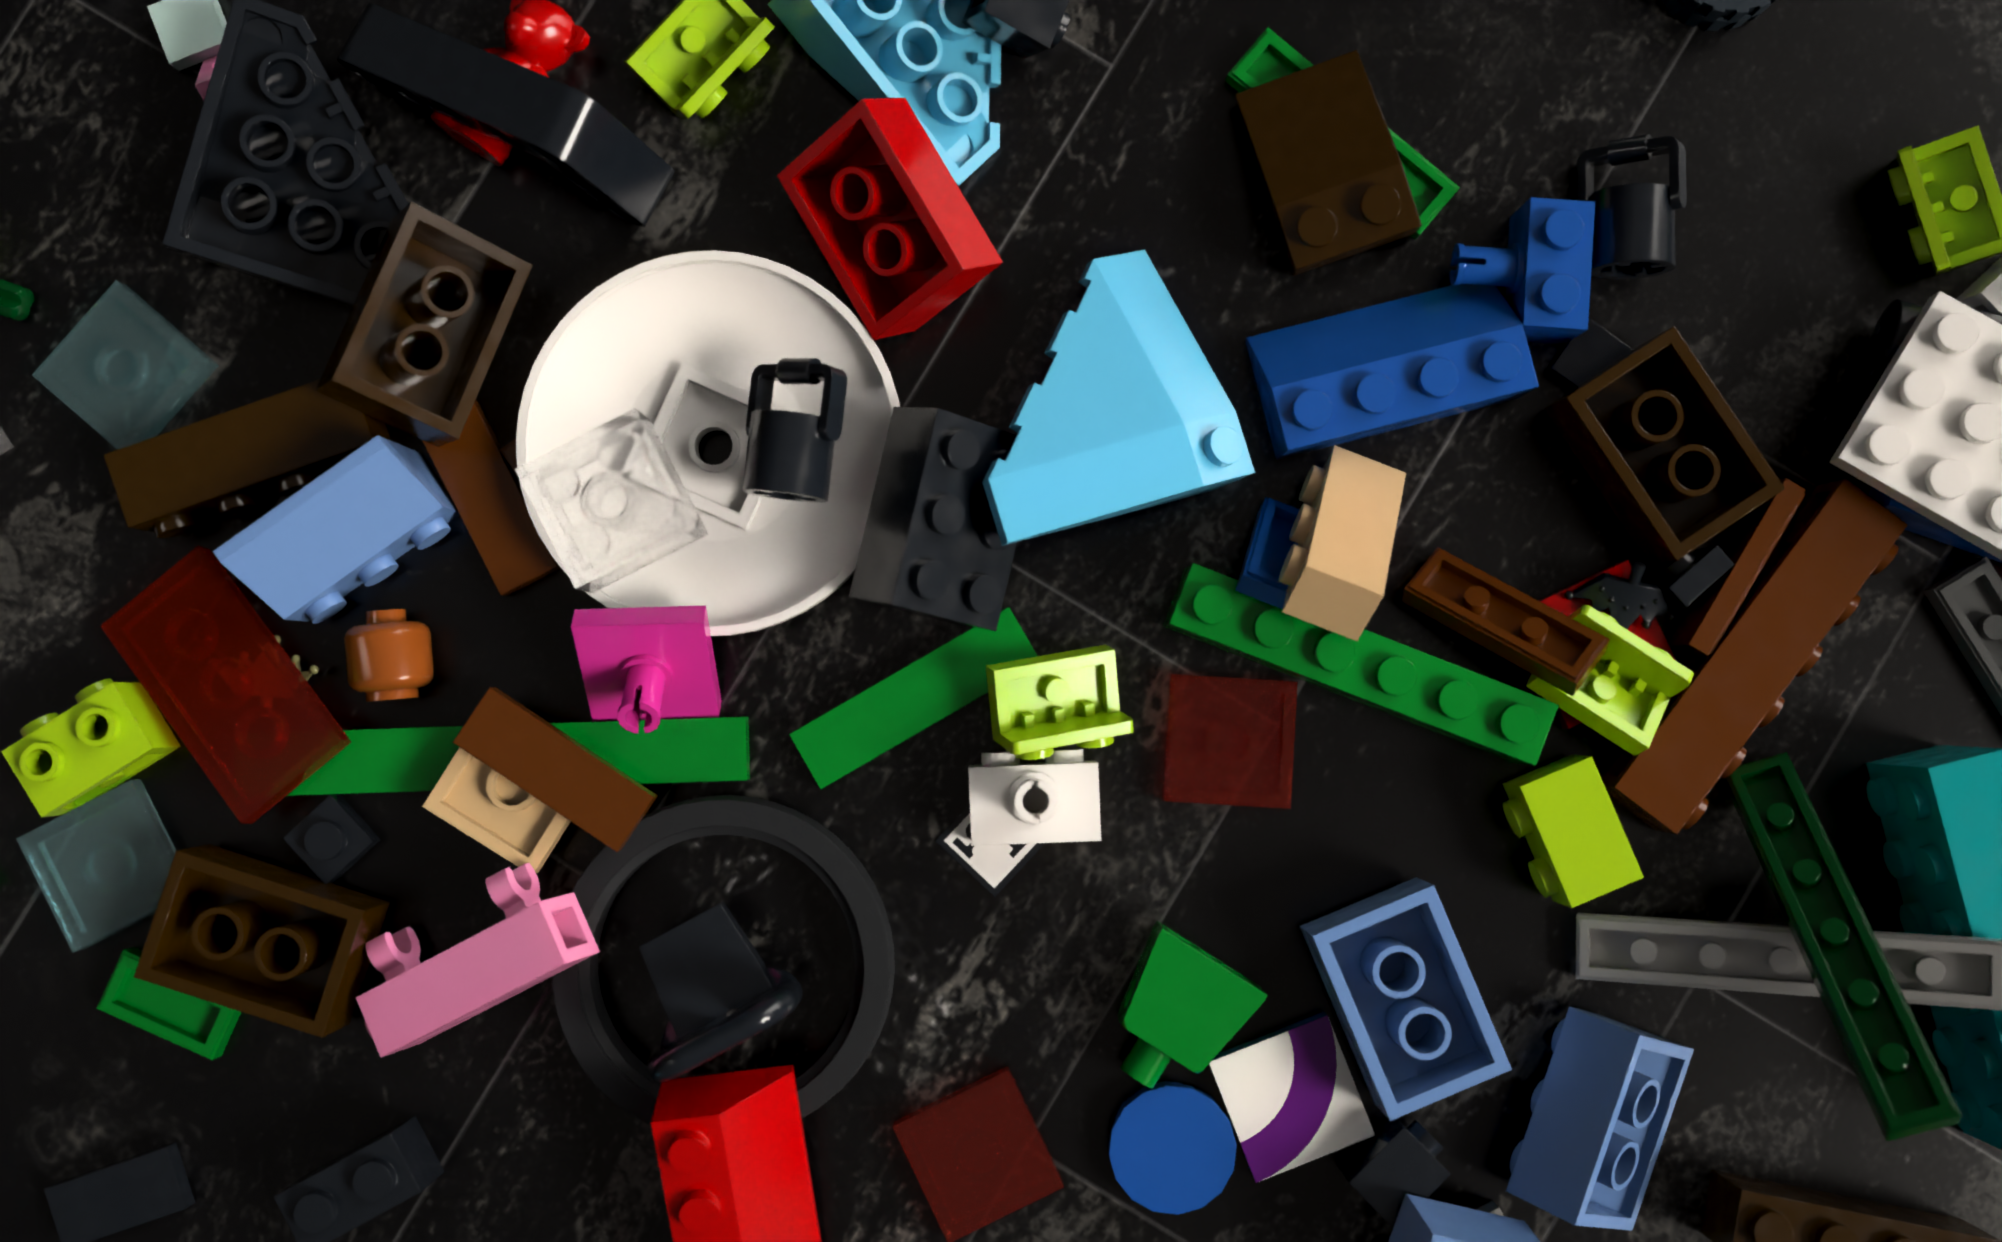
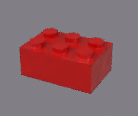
(888, 217)

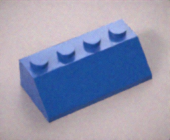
(1389, 367)

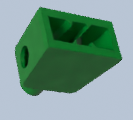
(1182, 1006)

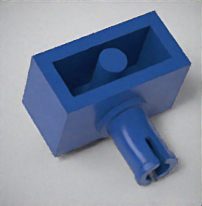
(1542, 268)

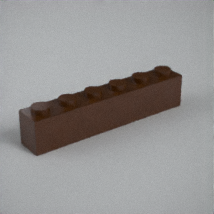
(1773, 637)

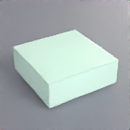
(188, 30)

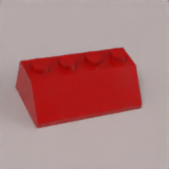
(735, 1158)

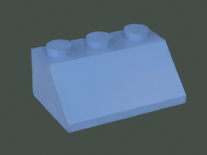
(341, 531)
(1598, 1121)

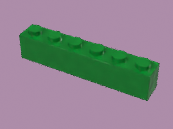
(1365, 670)

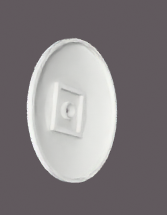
(682, 351)

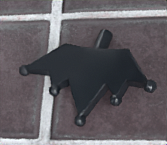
(1625, 597)

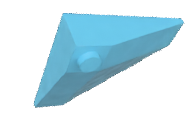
(909, 53)
(1120, 415)

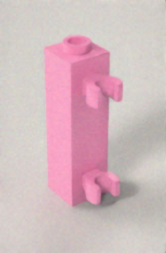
(478, 972)

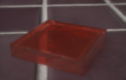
(1229, 741)
(978, 1154)

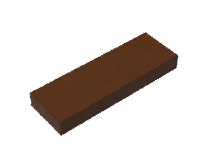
(492, 505)
(1749, 550)
(1505, 621)
(555, 768)

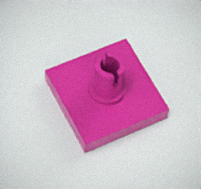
(647, 664)

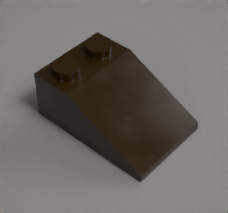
(1328, 163)

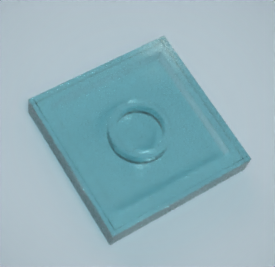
(125, 368)
(101, 864)

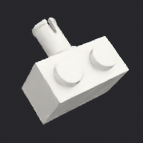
(1034, 800)

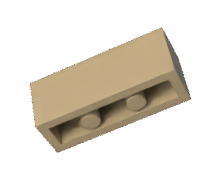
(1342, 542)

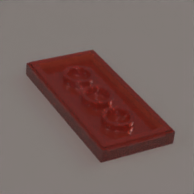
(225, 685)

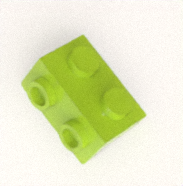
(698, 51)
(1952, 200)
(1626, 687)
(1056, 702)

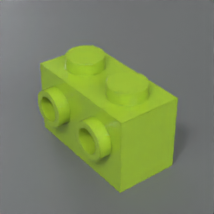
(90, 746)
(1570, 831)

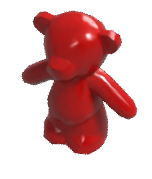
(536, 37)

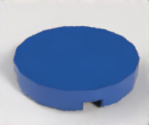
(1172, 1148)

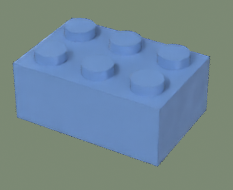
(1405, 998)

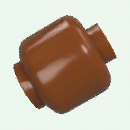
(388, 656)

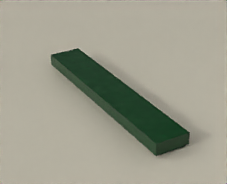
(1841, 951)

